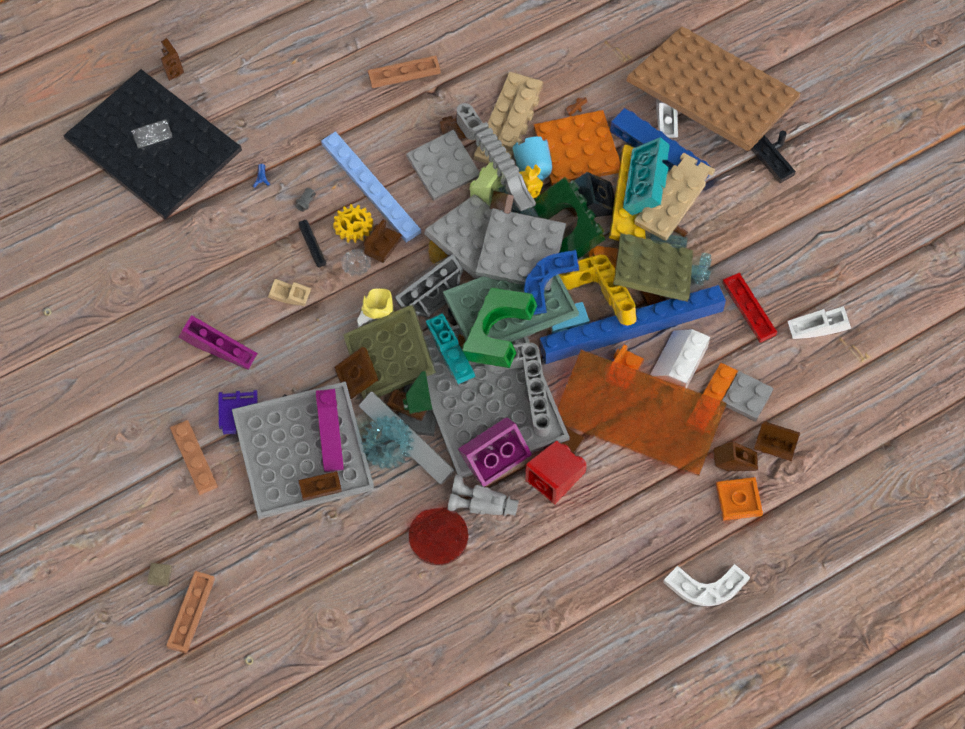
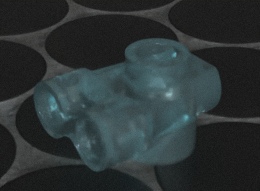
(700, 272)

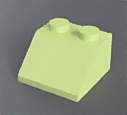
(486, 183)

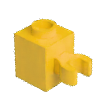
(531, 180)

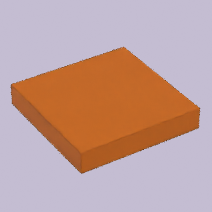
(739, 498)

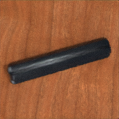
(312, 243)

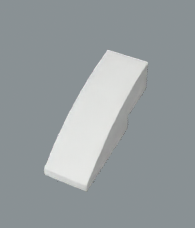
(819, 323)

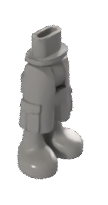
(483, 500)

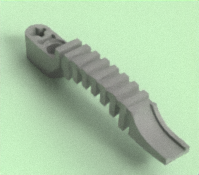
(477, 130)

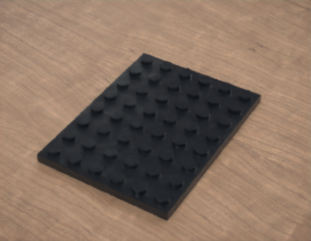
(162, 172)

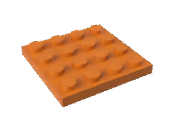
(579, 146)

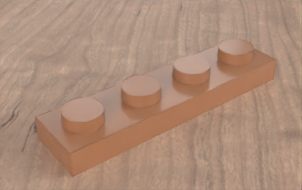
(404, 71)
(193, 457)
(190, 612)

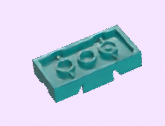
(646, 176)

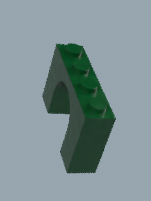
(566, 195)

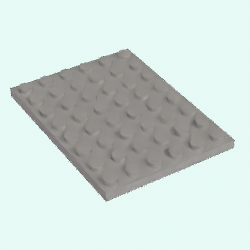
(482, 402)

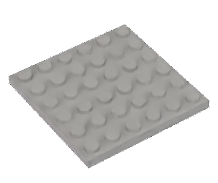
(284, 446)

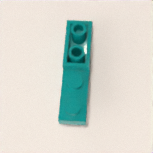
(450, 349)

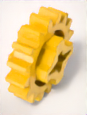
(354, 225)

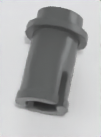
(303, 203)

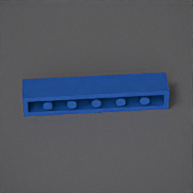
(638, 132)

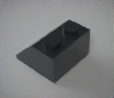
(597, 193)

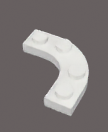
(707, 594)

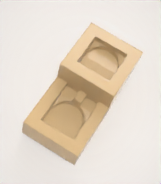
(287, 293)

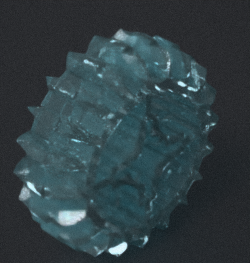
(386, 435)

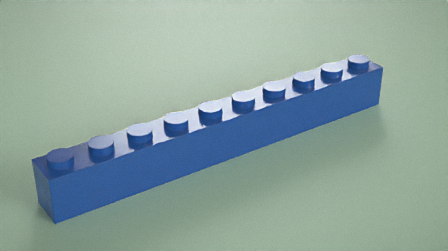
(648, 320)

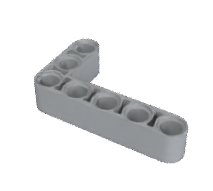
(532, 380)

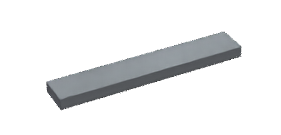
(422, 452)

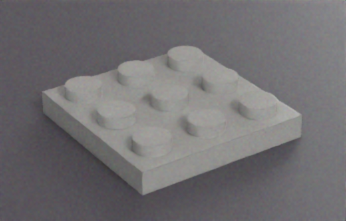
(443, 165)

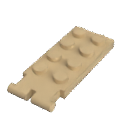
(681, 190)

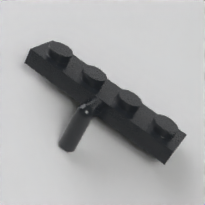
(772, 158)

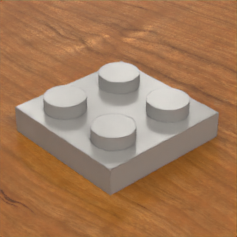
(747, 396)

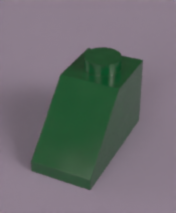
(418, 396)

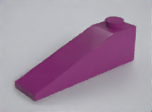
(216, 343)
(329, 430)

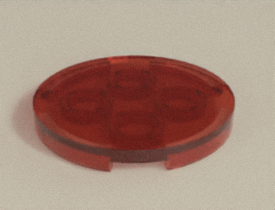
(438, 536)

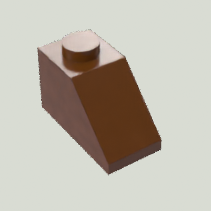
(735, 457)

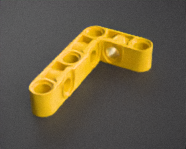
(600, 270)

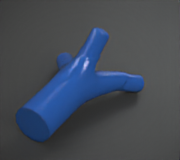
(261, 176)

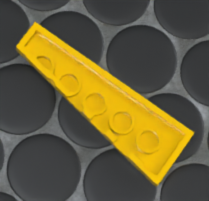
(621, 220)

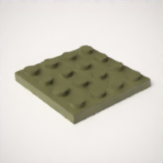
(653, 267)
(395, 350)

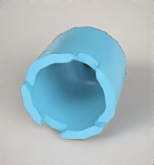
(533, 152)

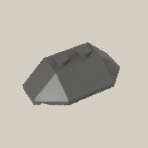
(427, 288)

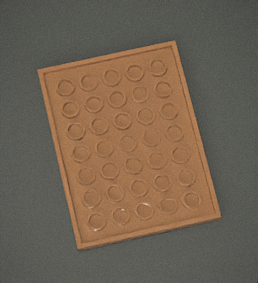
(714, 88)

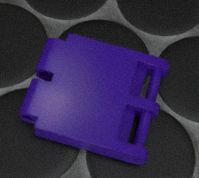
(226, 417)

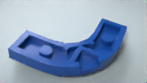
(544, 271)

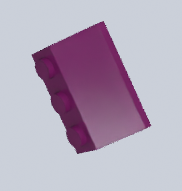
(495, 451)

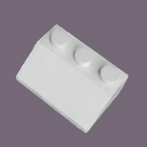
(681, 357)

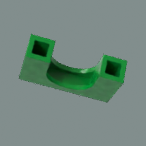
(497, 306)

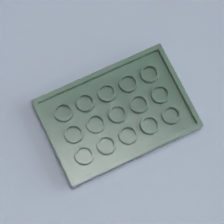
(469, 298)

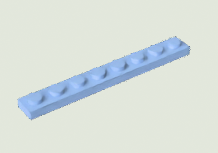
(371, 186)

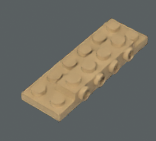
(513, 112)

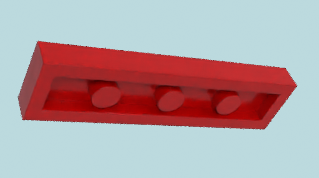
(749, 307)

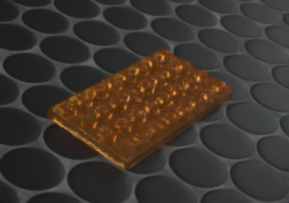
(640, 412)

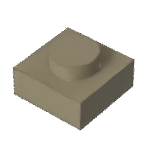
(159, 574)

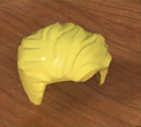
(378, 303)

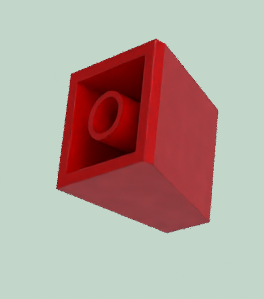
(555, 471)

